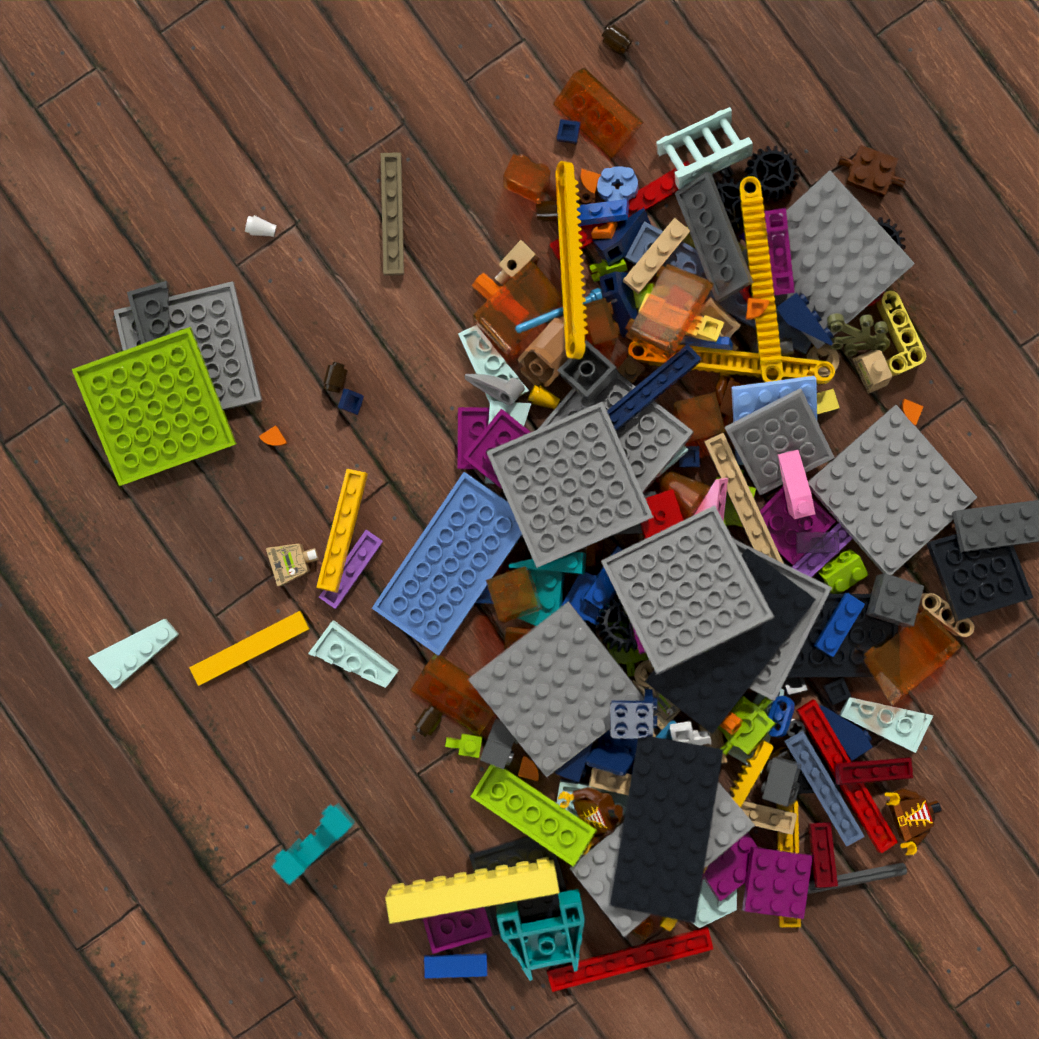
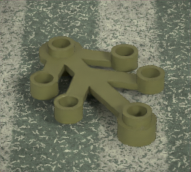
(876, 342)

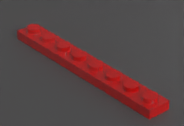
(645, 198)
(856, 793)
(630, 959)

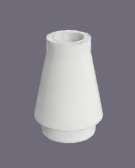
(259, 227)

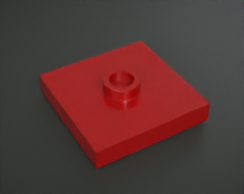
(664, 511)

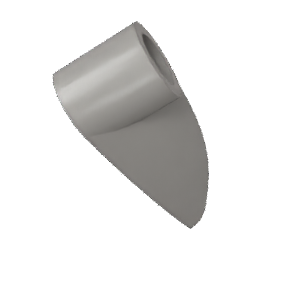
(498, 388)

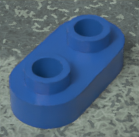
(780, 716)

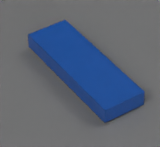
(722, 343)
(455, 965)

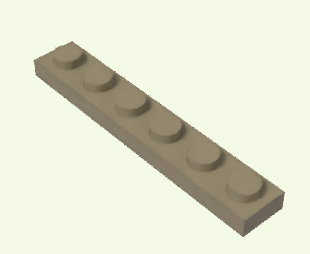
(392, 214)

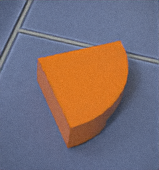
(589, 180)
(605, 231)
(756, 308)
(911, 410)
(273, 437)
(528, 769)

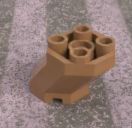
(545, 354)

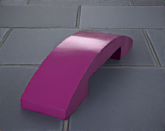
(779, 251)

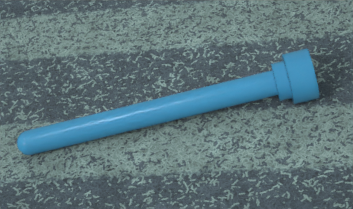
(594, 295)

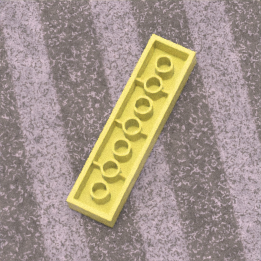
(471, 890)

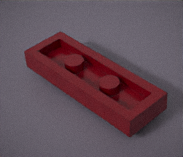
(823, 855)

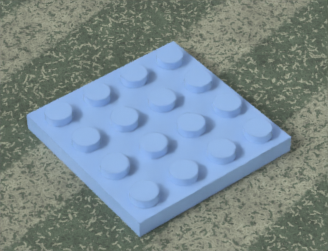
(753, 397)

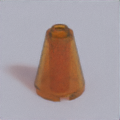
(687, 491)

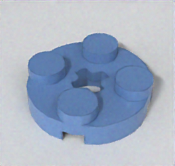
(616, 175)

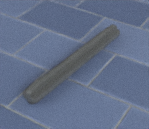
(863, 876)

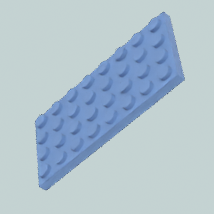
(450, 564)

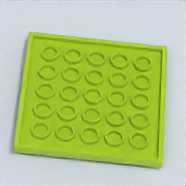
(154, 406)

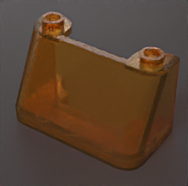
(518, 301)
(669, 310)
(911, 656)

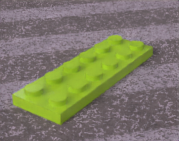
(534, 814)

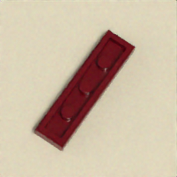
(873, 770)

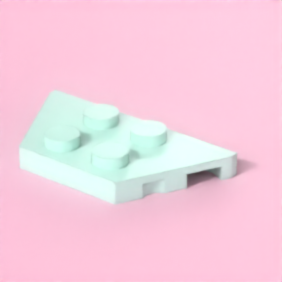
(712, 909)

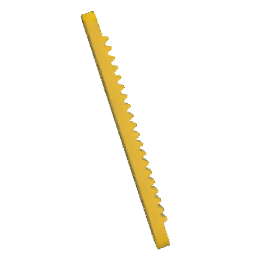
(570, 260)
(761, 274)
(742, 363)
(739, 793)

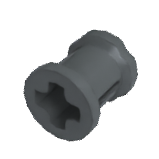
(801, 727)

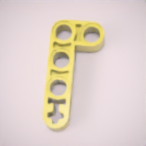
(896, 331)

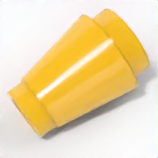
(542, 397)

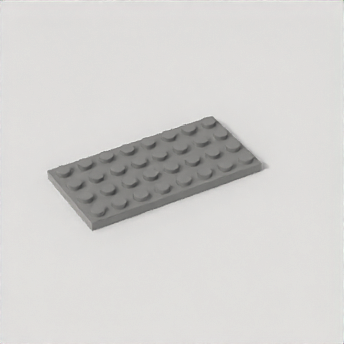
(598, 866)

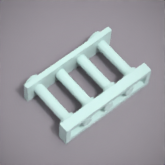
(713, 163)

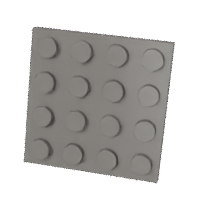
(778, 429)

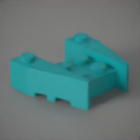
(550, 582)
(301, 854)
(546, 940)

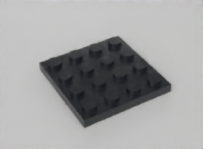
(978, 579)
(509, 854)

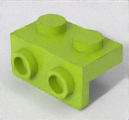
(843, 571)

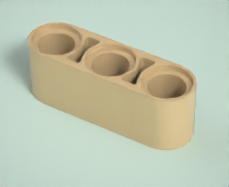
(936, 609)

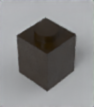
(631, 369)

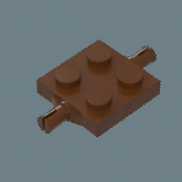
(871, 171)

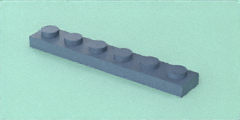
(824, 788)

